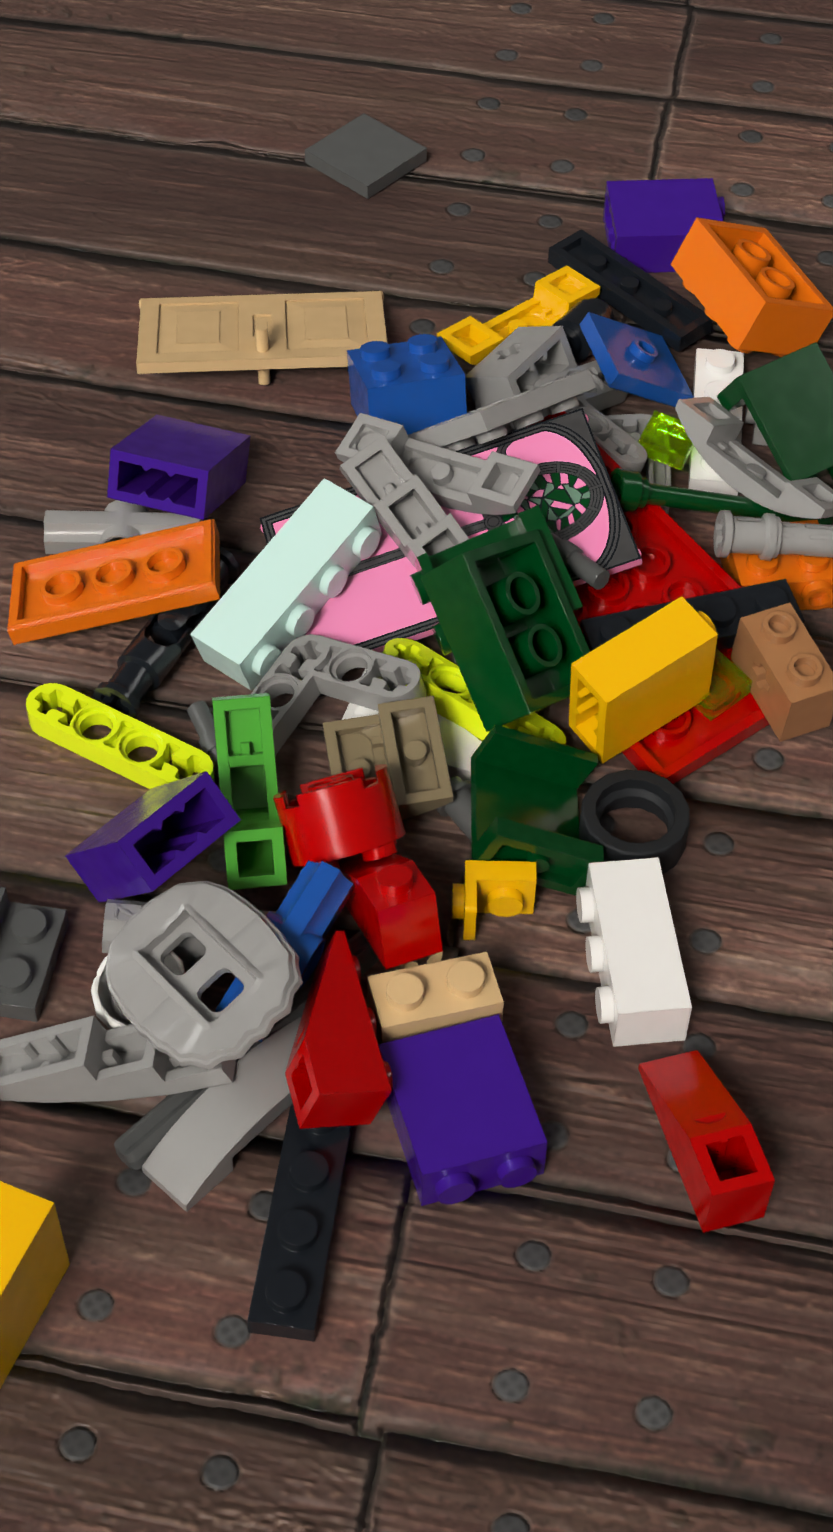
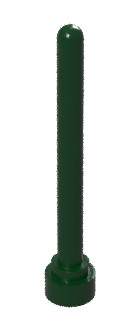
(636, 492)

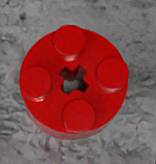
(341, 818)

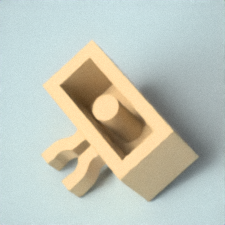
(433, 995)

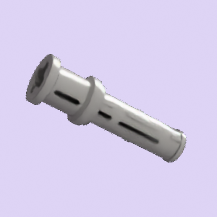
(770, 537)

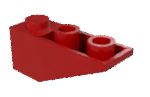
(335, 1057)
(709, 1141)

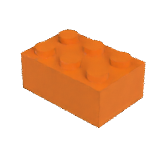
(751, 287)

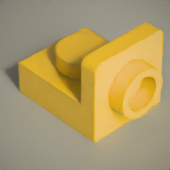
(493, 888)

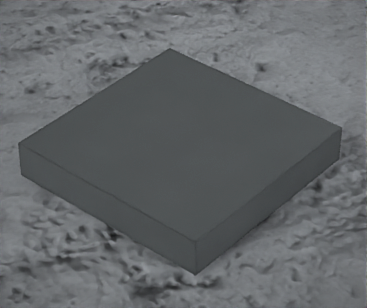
(365, 155)

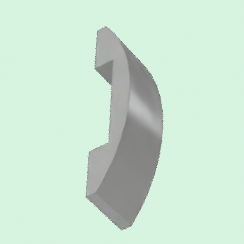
(714, 436)
(452, 478)
(223, 1121)

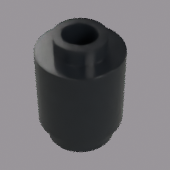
(572, 319)

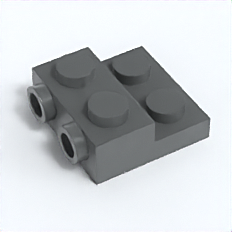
(28, 955)

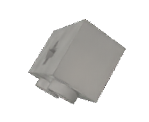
(518, 363)

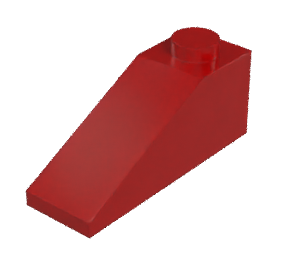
(393, 908)

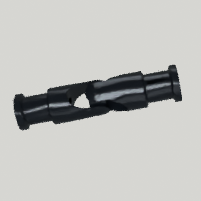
(146, 662)

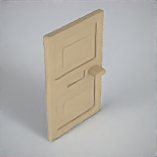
(256, 331)

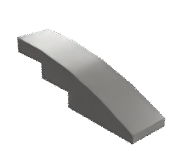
(401, 501)
(95, 1065)

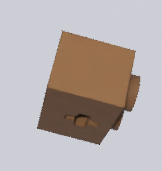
(786, 671)

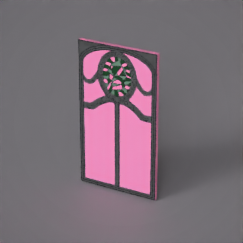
(573, 498)

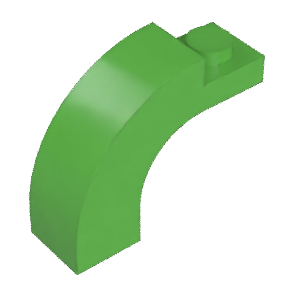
(249, 782)

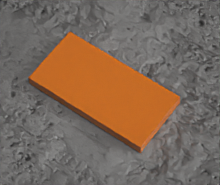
(115, 581)

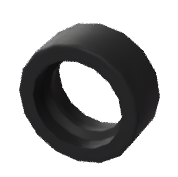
(641, 791)

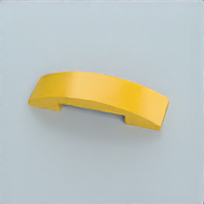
(551, 300)

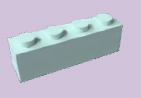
(288, 584)

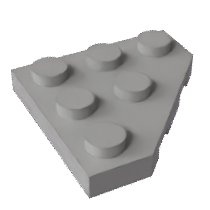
(494, 419)

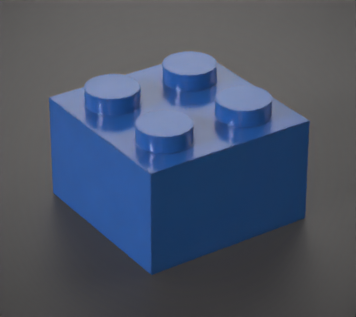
(407, 382)

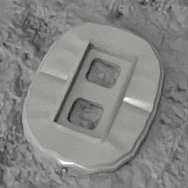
(169, 1006)

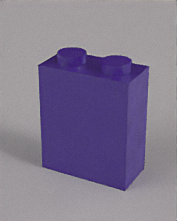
(652, 217)
(178, 466)
(153, 838)
(463, 1111)

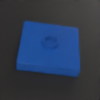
(635, 360)

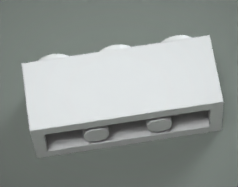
(634, 952)

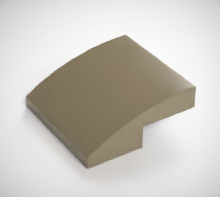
(406, 740)

